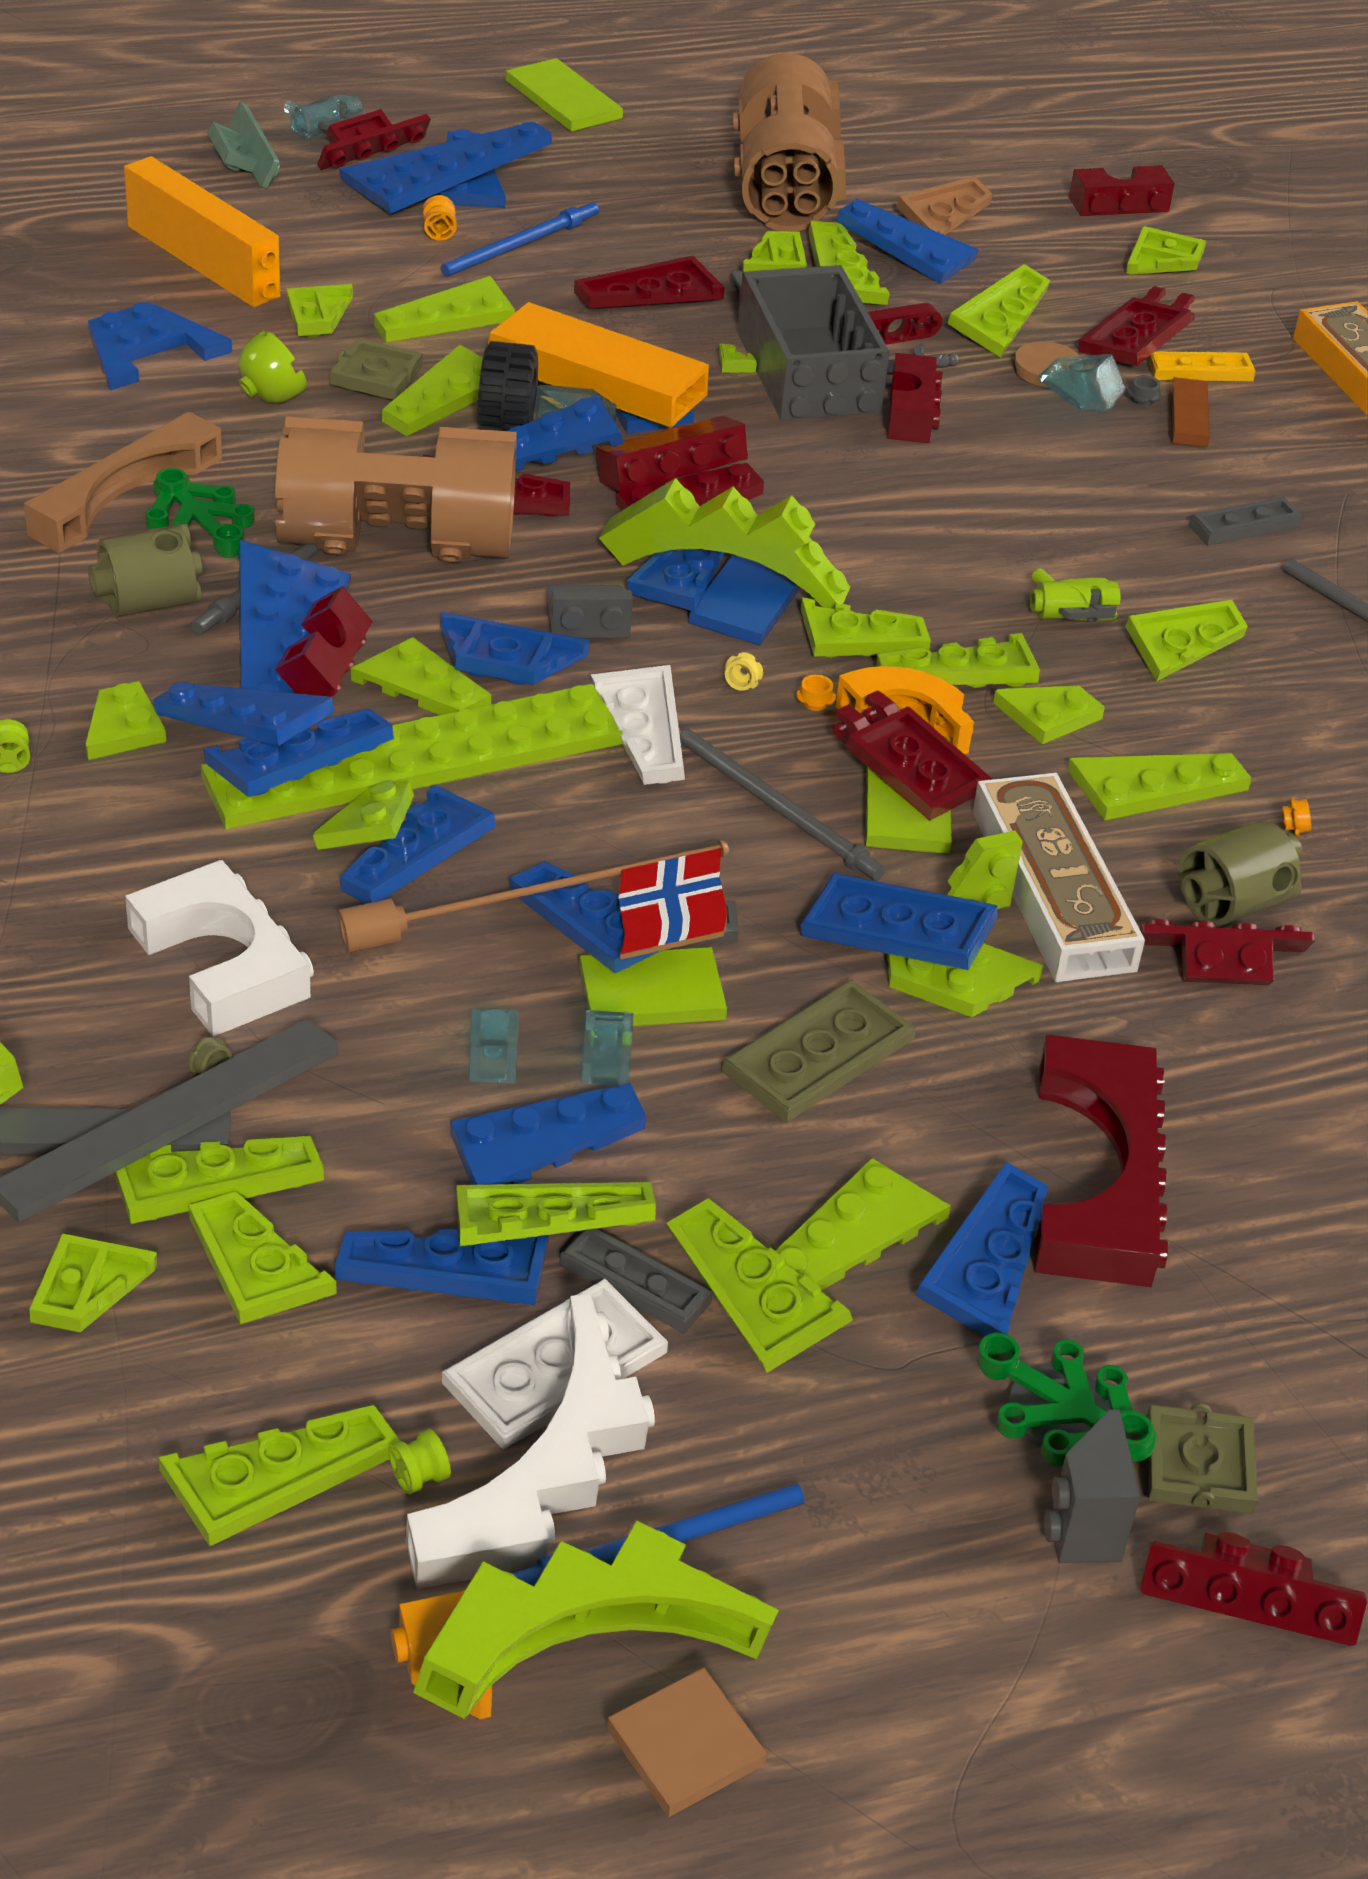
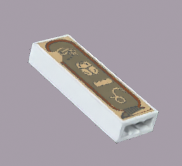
(1061, 879)

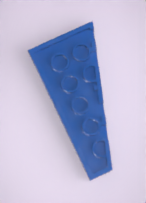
(272, 605)

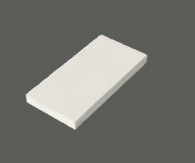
(525, 1374)

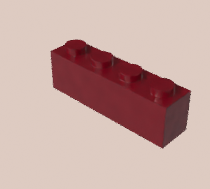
(672, 453)

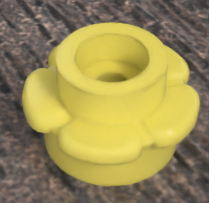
(736, 678)

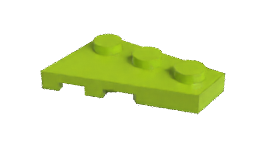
(852, 633)
(421, 675)

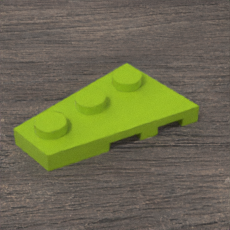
(1184, 634)
(253, 1262)

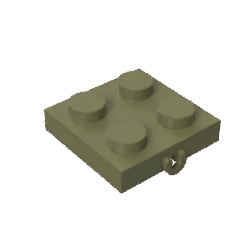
(375, 369)
(1203, 1459)

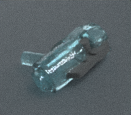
(316, 117)

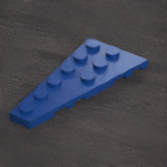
(420, 173)

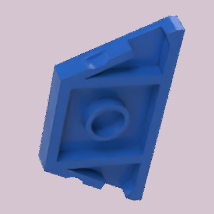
(508, 650)

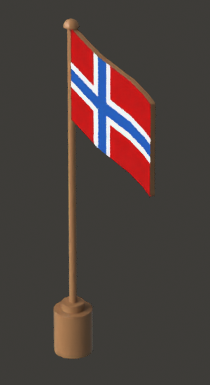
(660, 904)

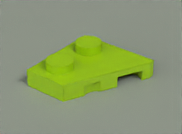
(1164, 252)
(1049, 710)
(123, 722)
(368, 818)
(988, 870)

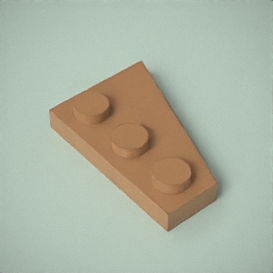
(945, 205)

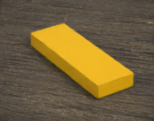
(1201, 366)

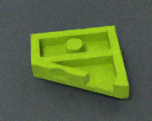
(777, 251)
(318, 308)
(87, 1280)

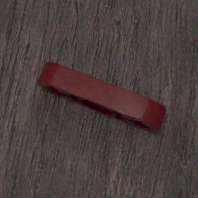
(909, 329)

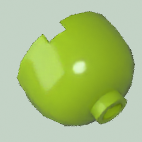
(268, 370)

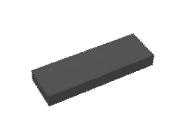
(1245, 521)
(637, 1278)

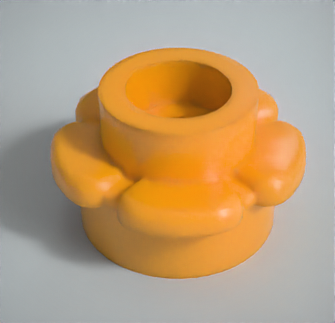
(816, 692)
(1297, 816)

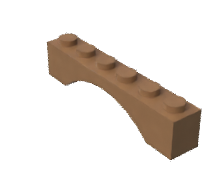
(67, 510)

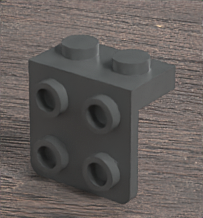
(590, 611)

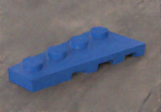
(564, 431)
(675, 577)
(424, 840)
(581, 913)
(985, 1260)
(439, 1264)

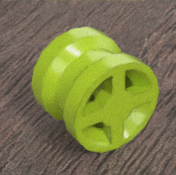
(16, 755)
(419, 1461)

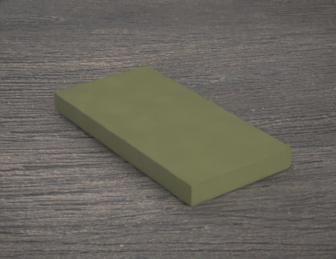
(818, 1050)

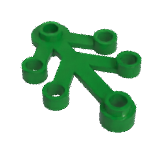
(173, 485)
(1067, 1404)

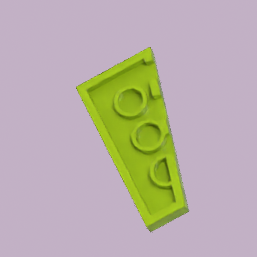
(451, 310)
(436, 394)
(170, 1181)
(257, 1479)

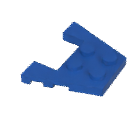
(144, 332)

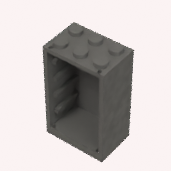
(812, 342)

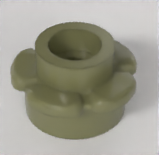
(207, 1054)

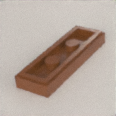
(1190, 412)

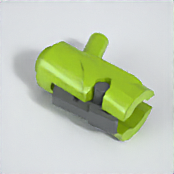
(1074, 598)

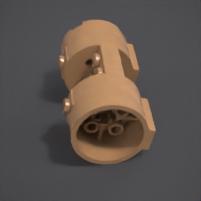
(788, 148)
(332, 485)

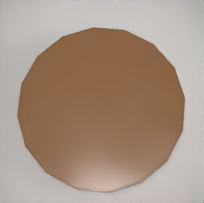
(1036, 357)

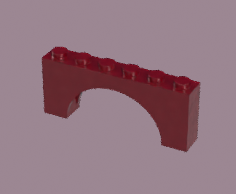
(1118, 1230)

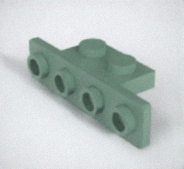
(245, 146)

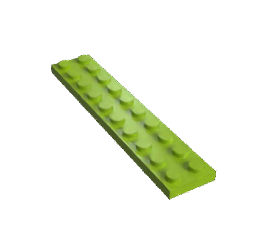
(435, 753)

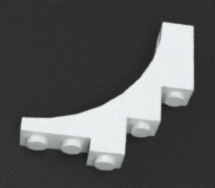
(561, 1472)

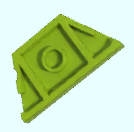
(969, 991)

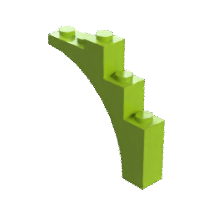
(727, 524)
(577, 1596)

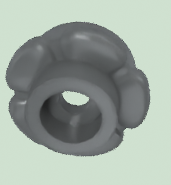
(1145, 390)

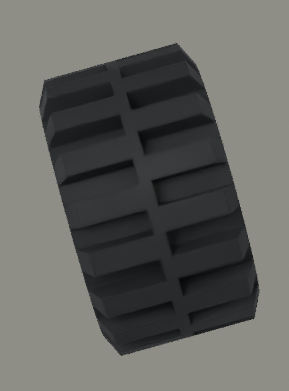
(507, 386)

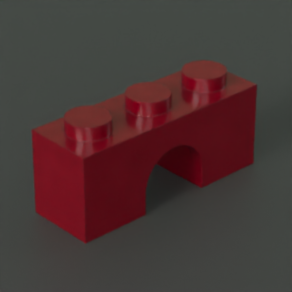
(1098, 193)
(914, 398)
(322, 658)

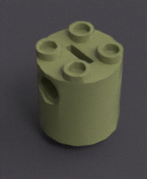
(146, 570)
(1240, 872)

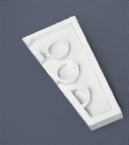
(647, 715)

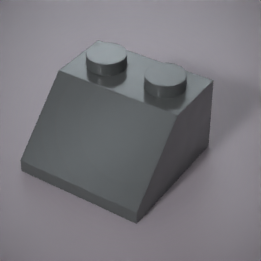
(1094, 1496)

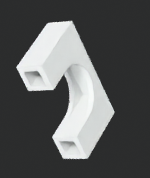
(217, 903)

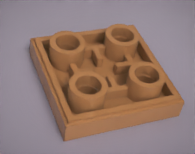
(686, 1741)

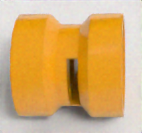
(439, 209)

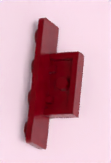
(368, 135)
(1227, 954)
(1254, 1585)

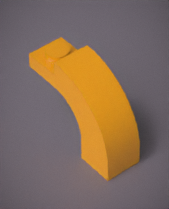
(924, 693)

